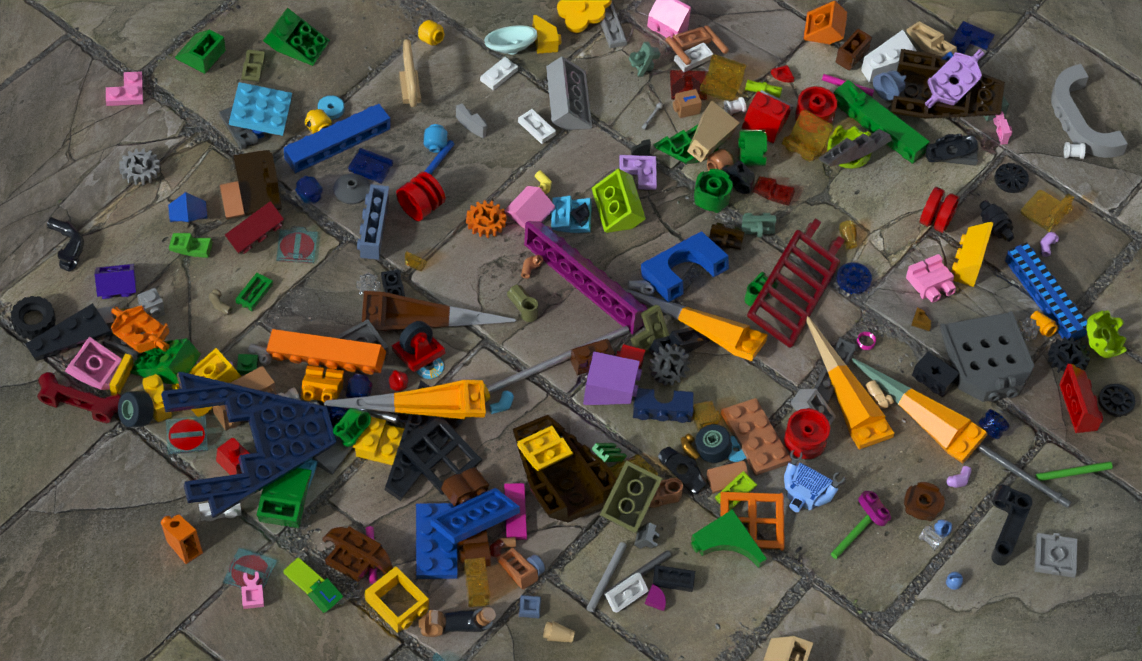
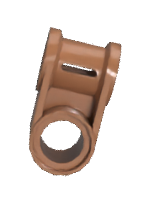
(664, 495)

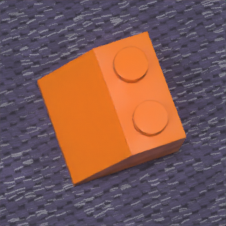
(826, 24)

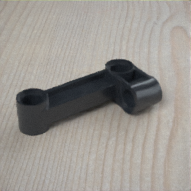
(1010, 501)

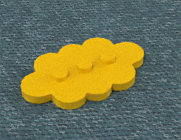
(582, 12)

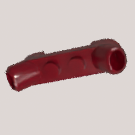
(53, 393)

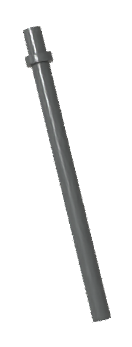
(1058, 498)

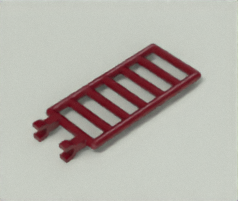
(776, 275)

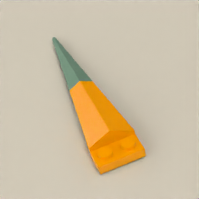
(948, 428)

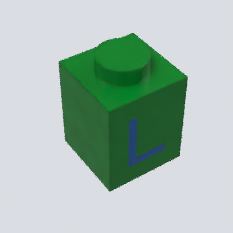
(324, 594)

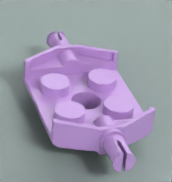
(962, 67)

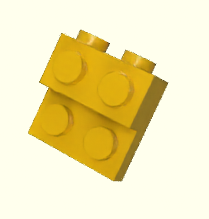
(379, 442)

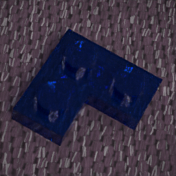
(970, 34)

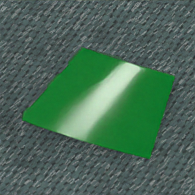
(678, 146)

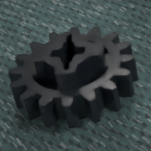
(1068, 352)

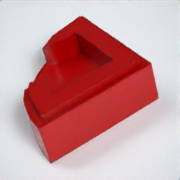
(783, 74)

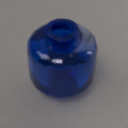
(309, 189)
(358, 386)

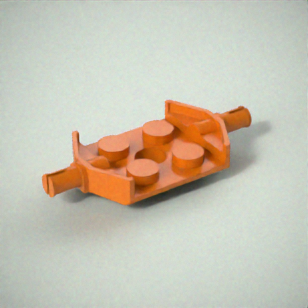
(135, 321)

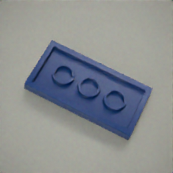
(474, 515)
(434, 552)

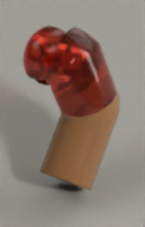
(501, 543)

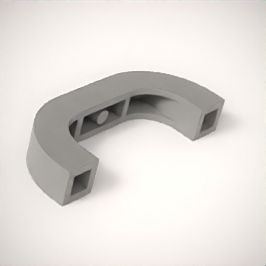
(1096, 143)

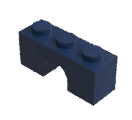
(647, 407)

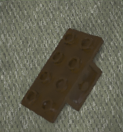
(257, 180)

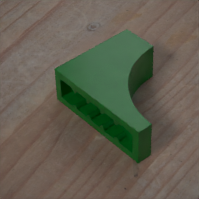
(729, 535)

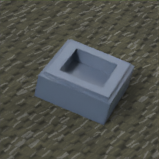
(529, 606)

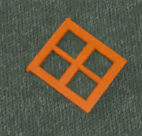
(752, 519)

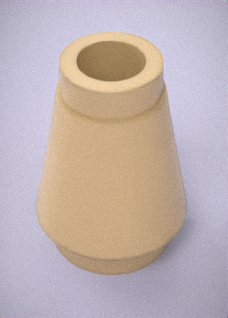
(558, 632)

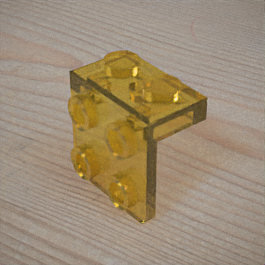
(723, 78)
(808, 136)
(1047, 210)

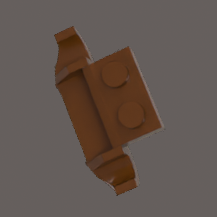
(355, 553)

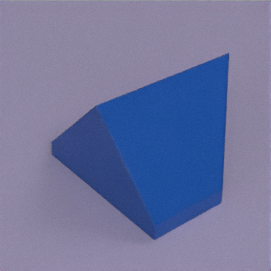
(187, 208)

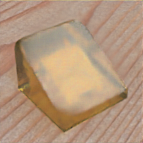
(414, 261)

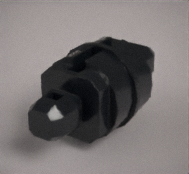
(1002, 223)

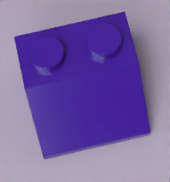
(115, 281)

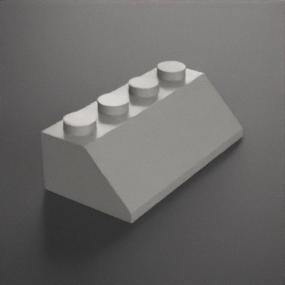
(568, 95)

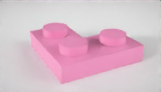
(128, 94)

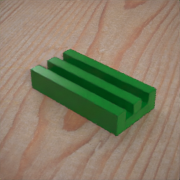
(246, 303)
(611, 453)

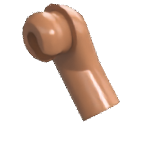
(530, 264)

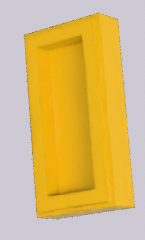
(121, 374)

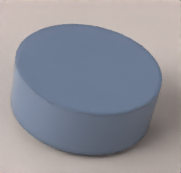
(536, 561)

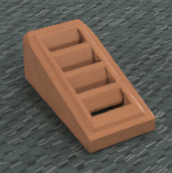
(524, 578)

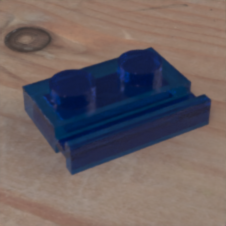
(370, 165)

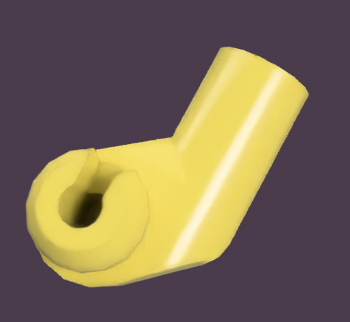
(545, 182)

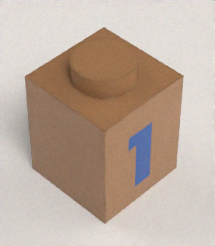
(687, 103)

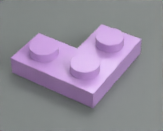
(643, 167)

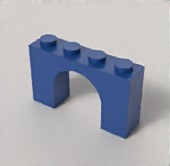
(695, 249)

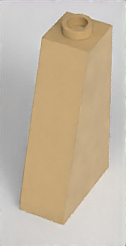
(712, 131)

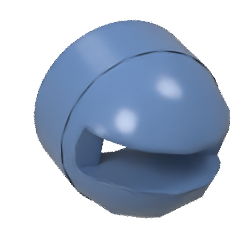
(943, 527)
(956, 582)

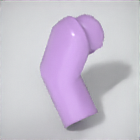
(1046, 241)
(961, 479)

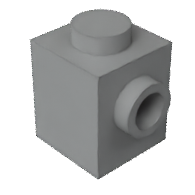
(151, 303)

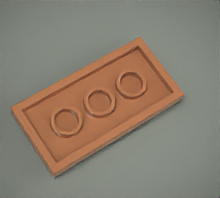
(756, 436)

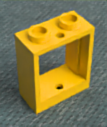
(385, 584)

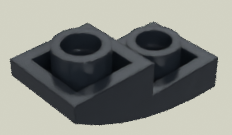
(392, 282)

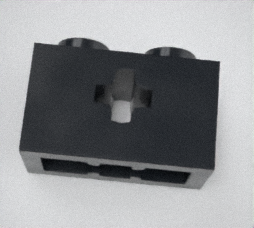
(935, 374)

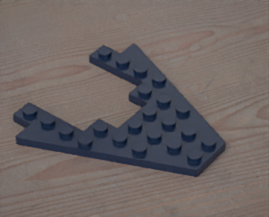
(283, 431)

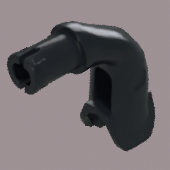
(70, 254)

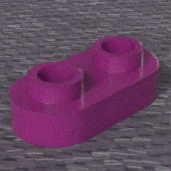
(874, 508)

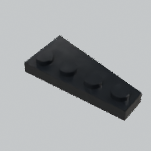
(69, 333)

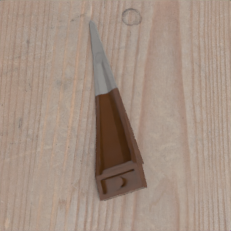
(396, 312)

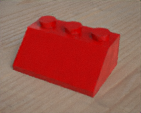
(1080, 400)

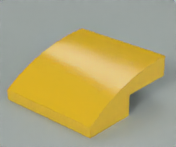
(544, 448)

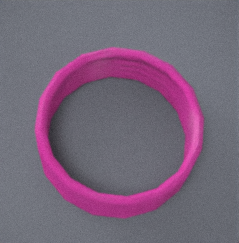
(866, 334)

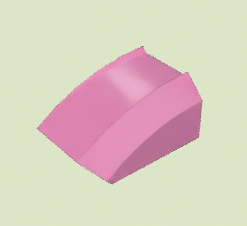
(94, 365)

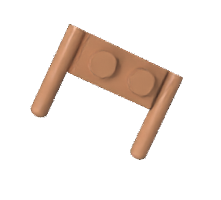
(692, 38)

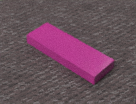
(517, 524)

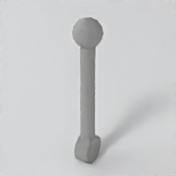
(659, 106)

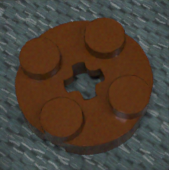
(924, 511)

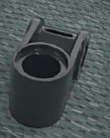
(740, 176)

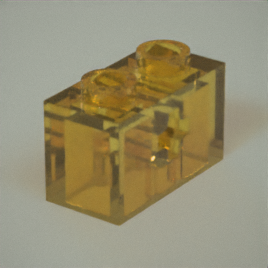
(476, 582)

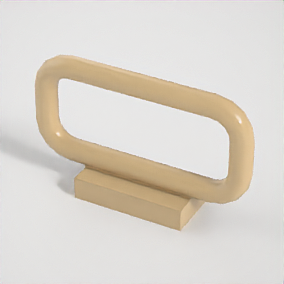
(409, 78)

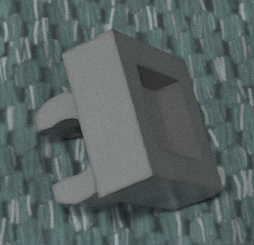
(646, 535)

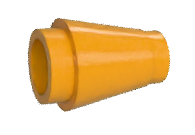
(1047, 325)

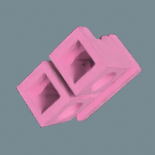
(931, 278)

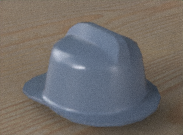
(889, 84)

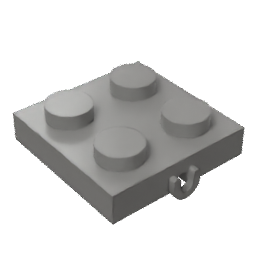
(1056, 555)

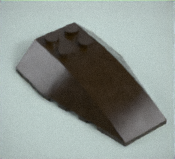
(981, 100)
(571, 485)

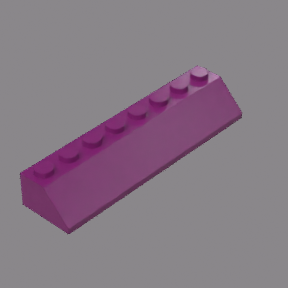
(584, 275)

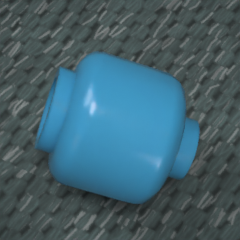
(435, 138)

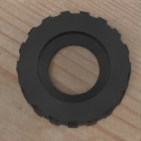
(32, 304)

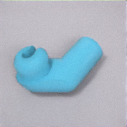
(504, 403)

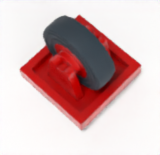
(418, 346)

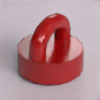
(398, 380)

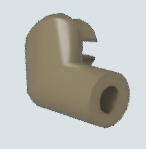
(217, 303)

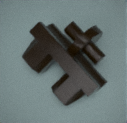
(726, 236)

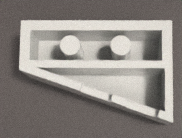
(885, 56)

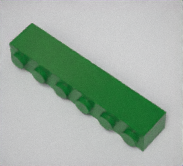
(875, 116)

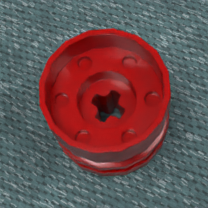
(420, 196)

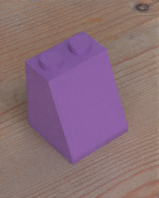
(611, 380)

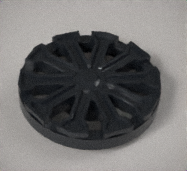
(1011, 178)
(1117, 400)

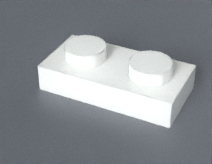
(697, 54)
(499, 73)
(536, 126)
(205, 512)
(626, 592)

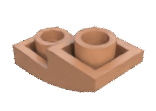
(232, 200)

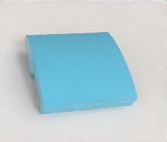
(561, 216)

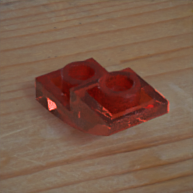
(772, 191)

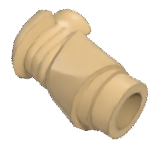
(877, 395)

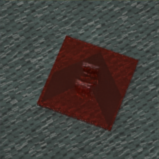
(686, 81)

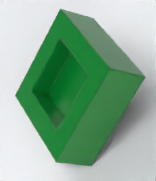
(246, 363)

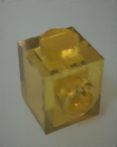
(705, 414)

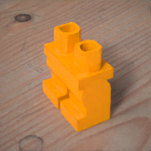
(319, 388)

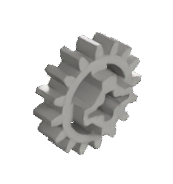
(139, 166)

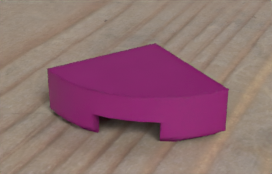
(656, 598)

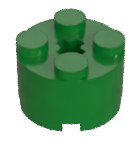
(752, 147)
(713, 190)

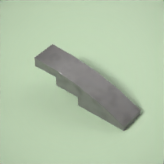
(851, 150)

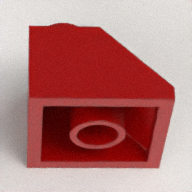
(766, 114)

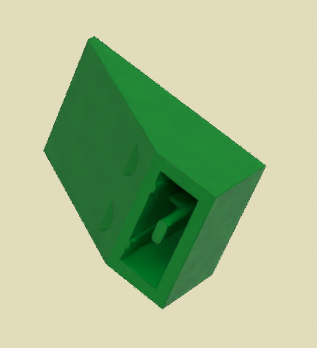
(296, 38)
(178, 358)
(285, 499)

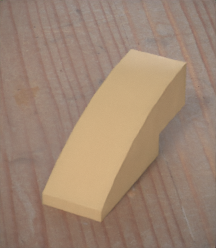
(930, 40)

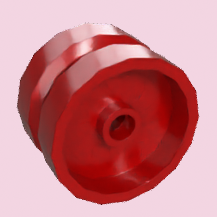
(818, 102)
(940, 210)
(807, 433)

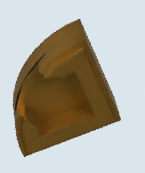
(921, 320)

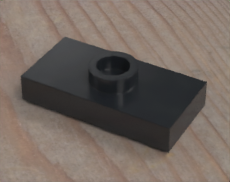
(674, 578)

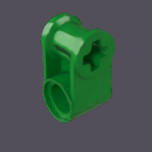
(755, 287)
(352, 425)

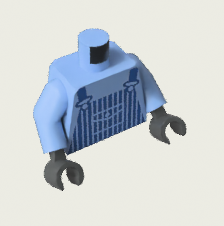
(808, 486)

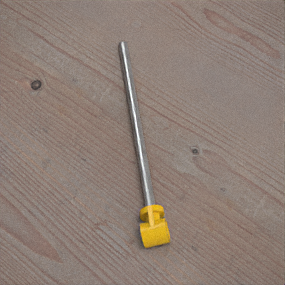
(546, 364)

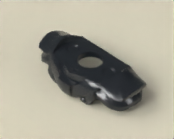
(938, 151)
(692, 478)

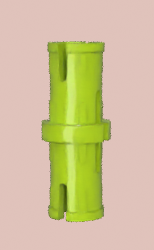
(758, 86)

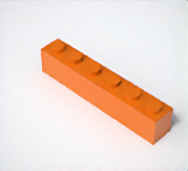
(326, 351)

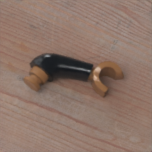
(459, 621)

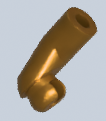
(688, 448)

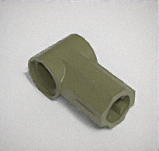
(525, 304)

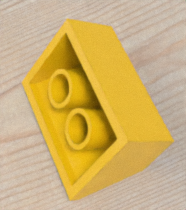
(971, 253)
(214, 367)

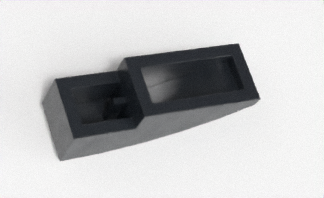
(686, 338)

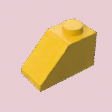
(547, 36)

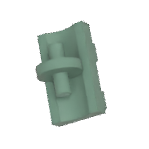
(643, 59)
(758, 224)

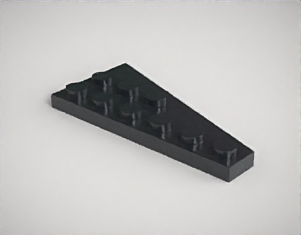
(403, 471)

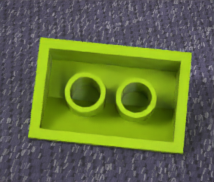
(618, 202)

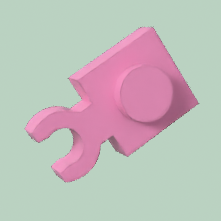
(1003, 130)
(252, 593)

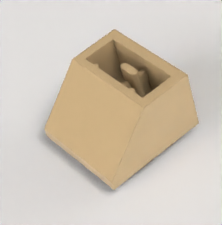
(788, 649)

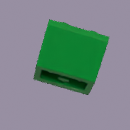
(202, 50)

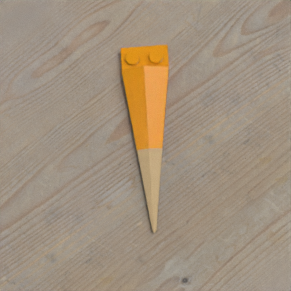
(862, 415)

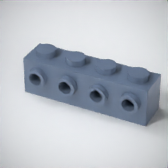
(374, 222)

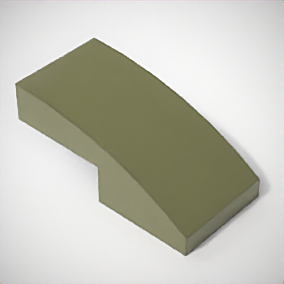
(253, 65)

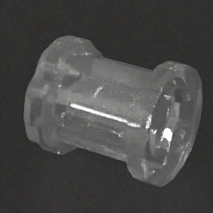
(925, 536)

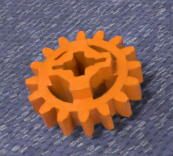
(486, 219)

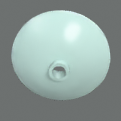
(511, 39)

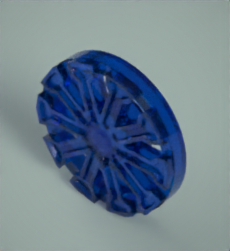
(854, 277)

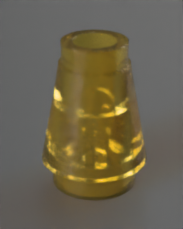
(848, 232)

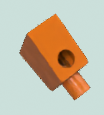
(178, 530)

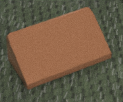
(721, 476)

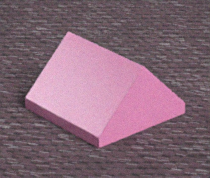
(530, 206)

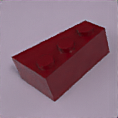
(255, 228)

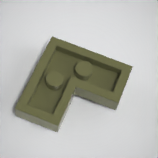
(655, 328)

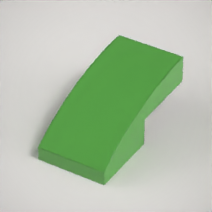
(187, 245)

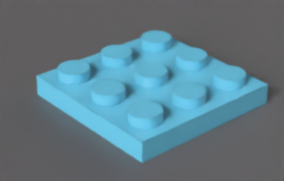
(260, 109)

